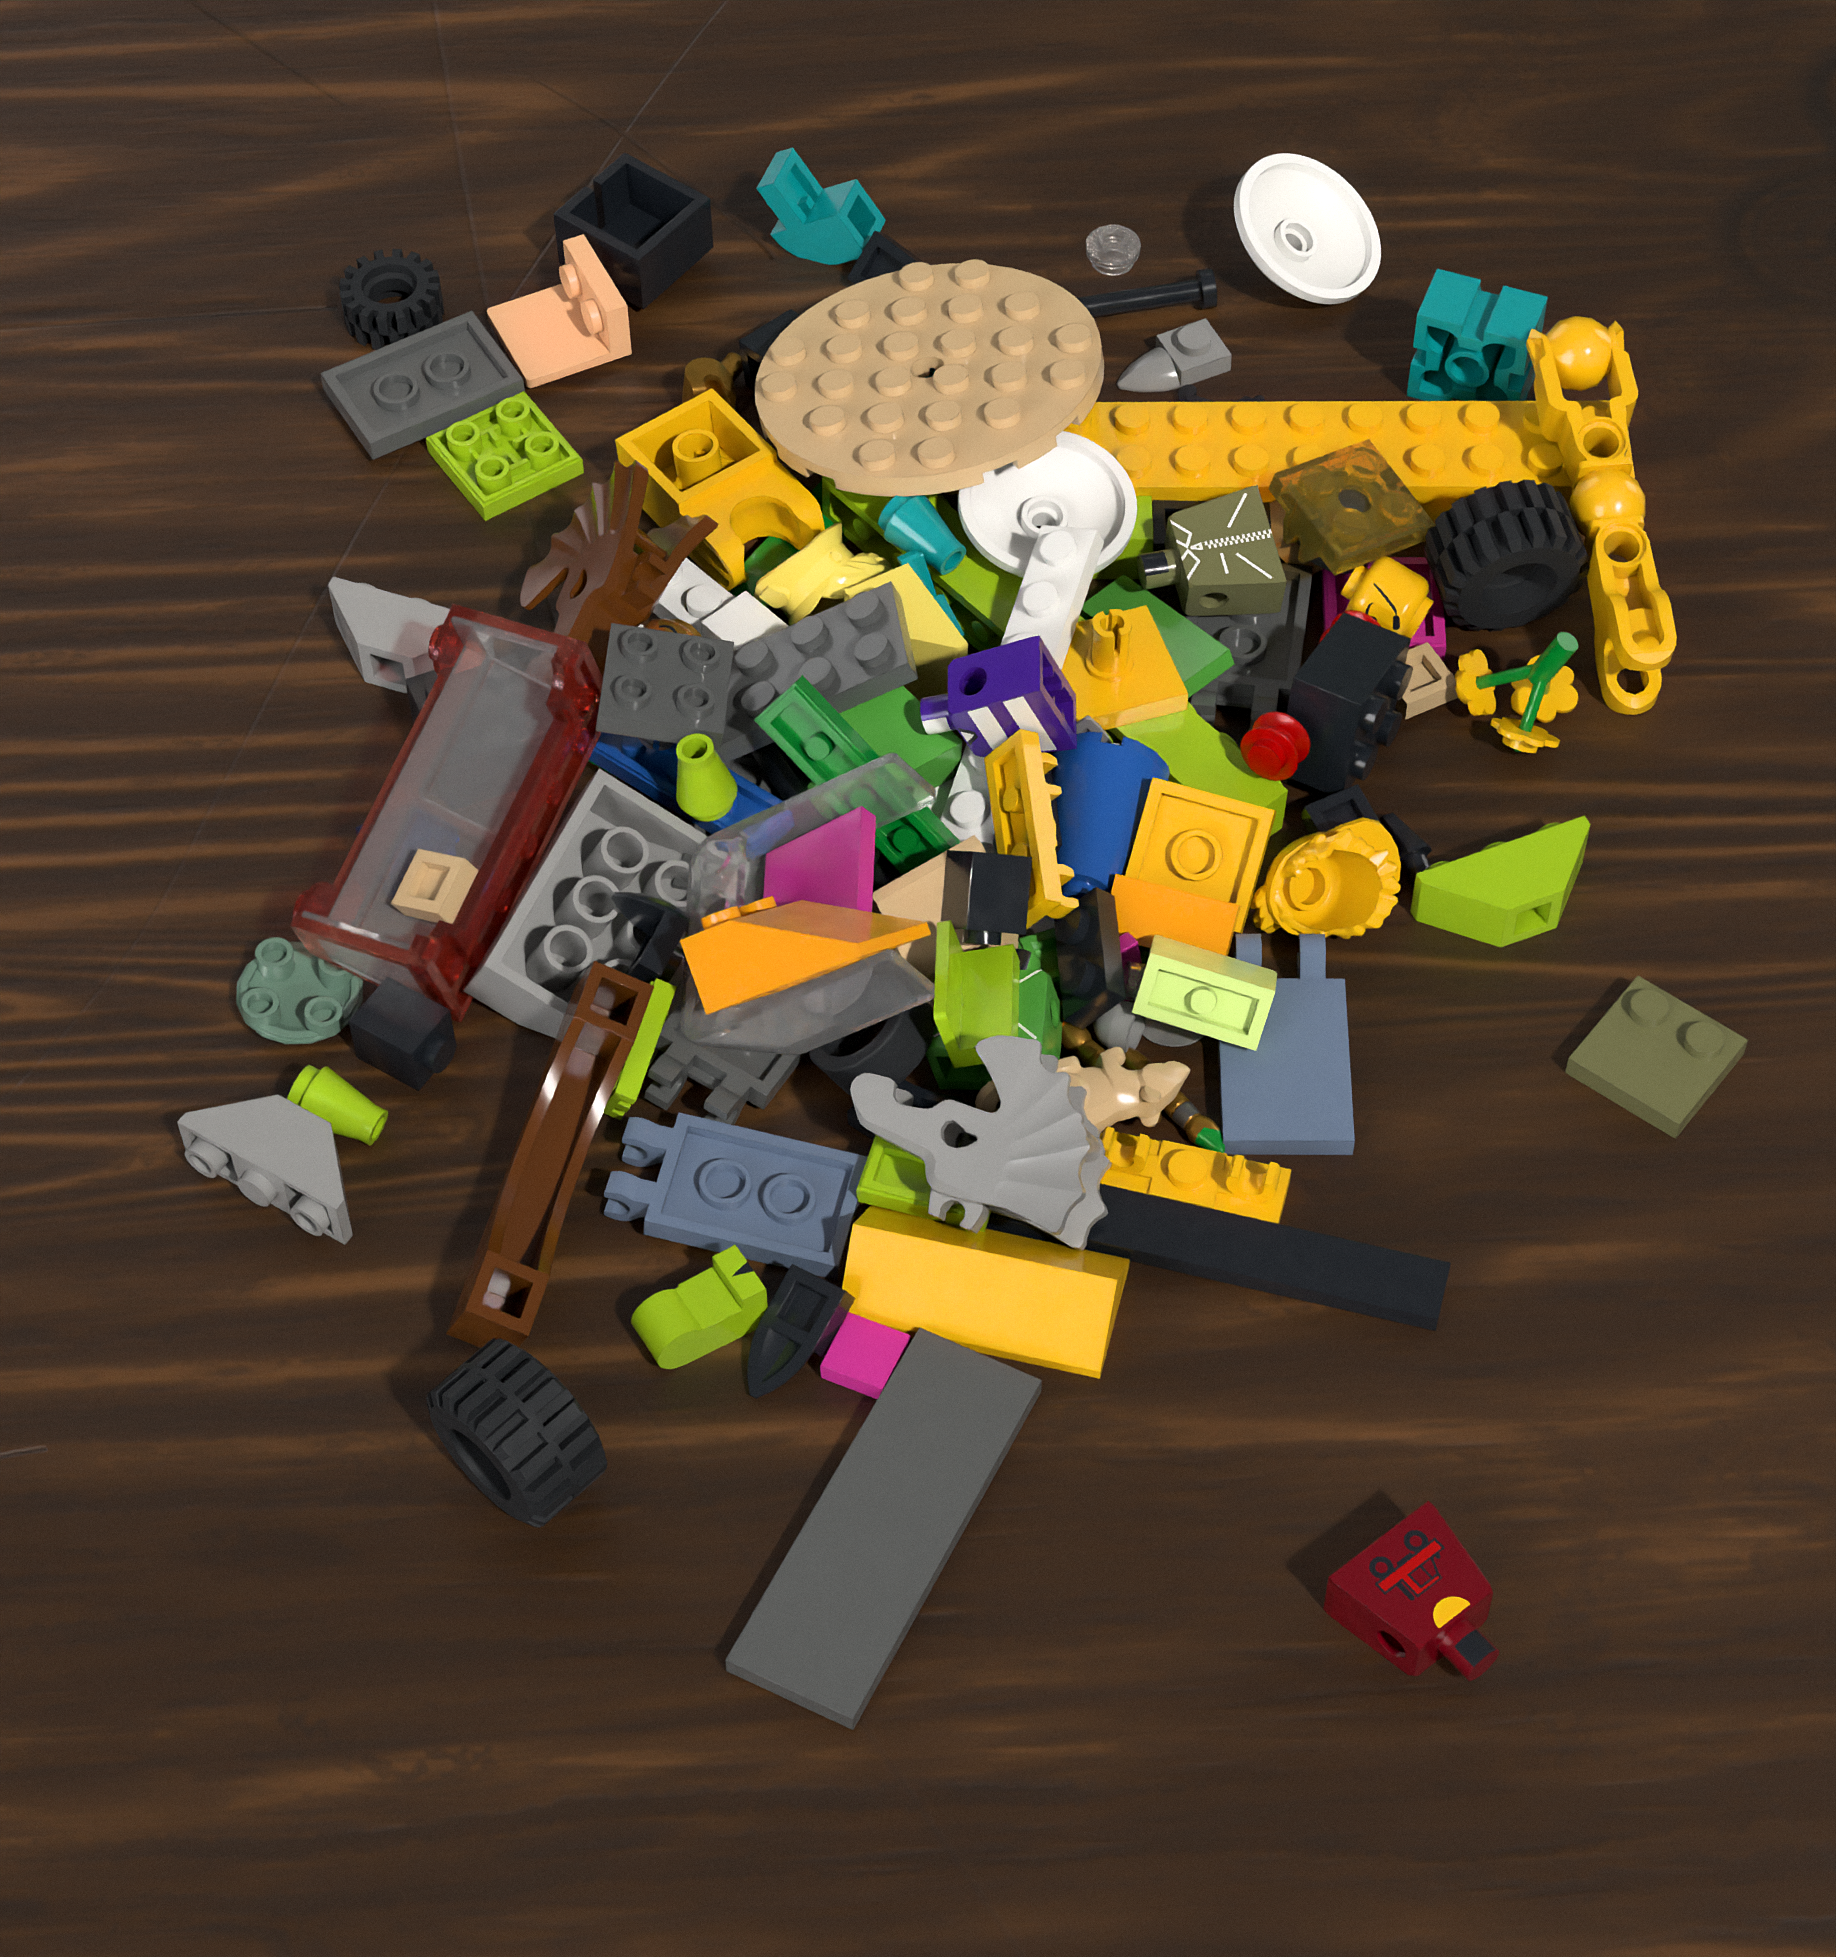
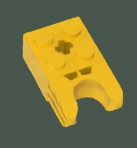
(718, 466)

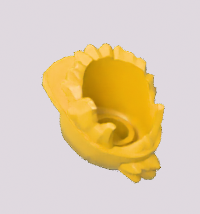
(1331, 882)

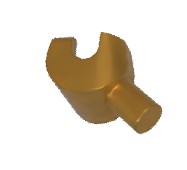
(709, 373)

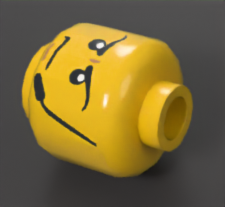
(1389, 595)

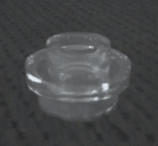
(1113, 249)

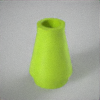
(703, 781)
(339, 1103)

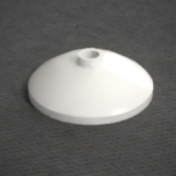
(1307, 229)
(1066, 487)

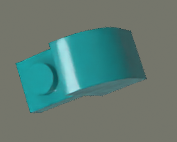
(813, 221)

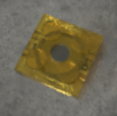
(1348, 509)

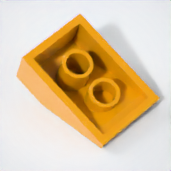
(773, 948)

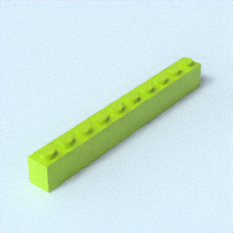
(983, 603)

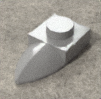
(1178, 360)

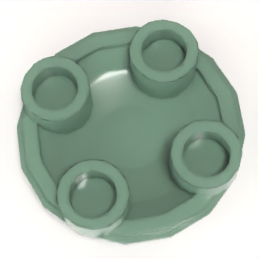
(296, 994)

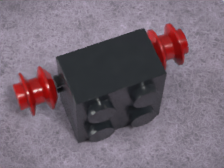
(1336, 708)

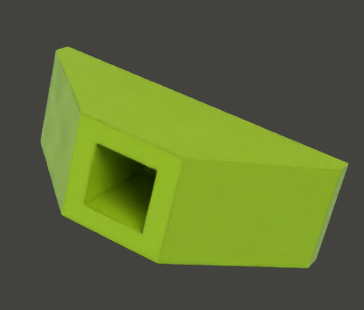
(1506, 887)

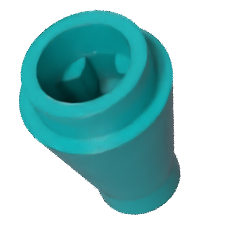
(916, 525)

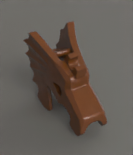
(609, 563)

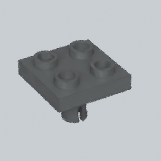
(664, 686)

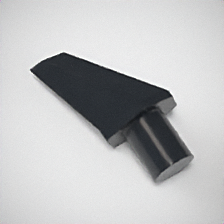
(1410, 845)

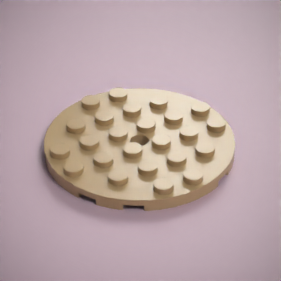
(850, 392)

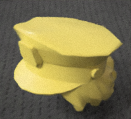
(817, 576)

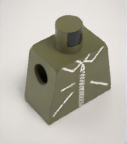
(1219, 558)

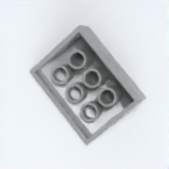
(566, 910)

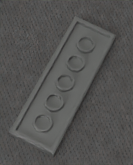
(884, 1528)

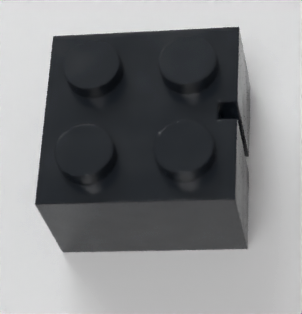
(639, 226)

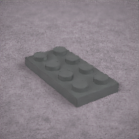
(843, 652)

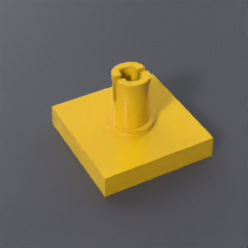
(1122, 669)
(1201, 844)

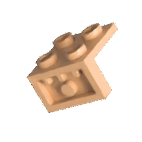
(567, 324)

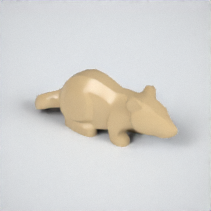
(1113, 1090)

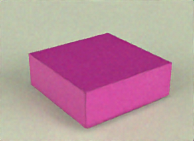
(864, 1355)

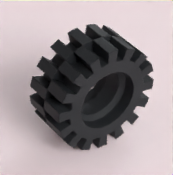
(390, 278)

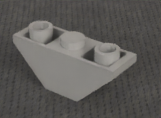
(385, 631)
(274, 1157)

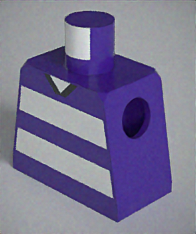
(1003, 692)

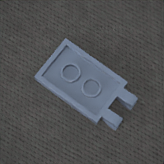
(1297, 1083)
(742, 1188)

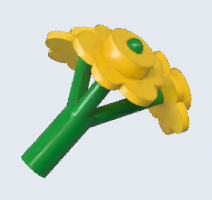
(1539, 693)

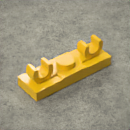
(1026, 821)
(1195, 1175)

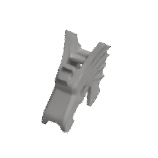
(1030, 1157)

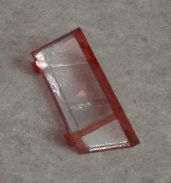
(472, 782)

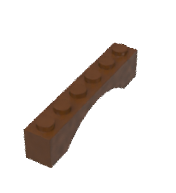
(537, 1187)

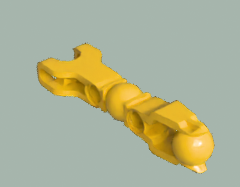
(1606, 503)

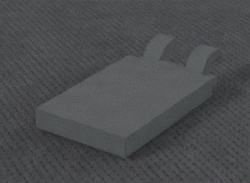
(1263, 649)
(730, 1073)

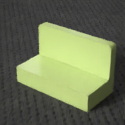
(1205, 992)

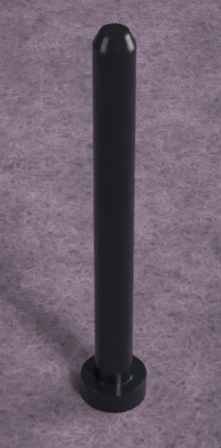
(1199, 289)

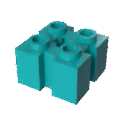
(1473, 341)

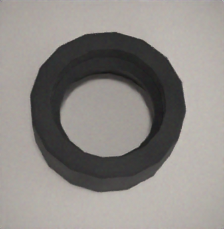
(890, 1054)

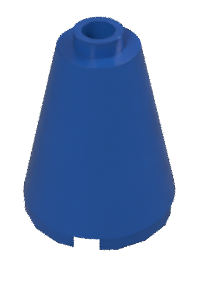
(1101, 807)

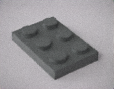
(421, 384)

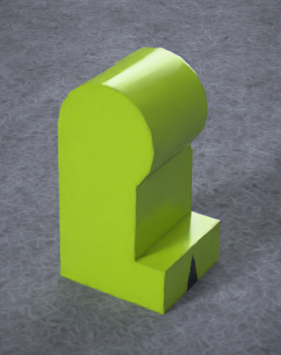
(702, 1311)

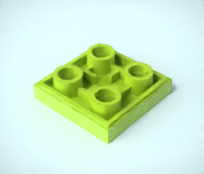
(504, 455)

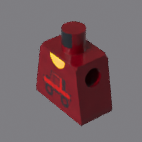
(1416, 1597)

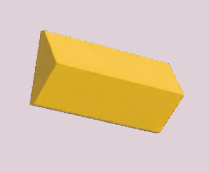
(985, 1289)

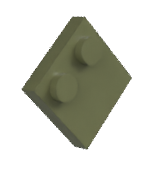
(1656, 1056)

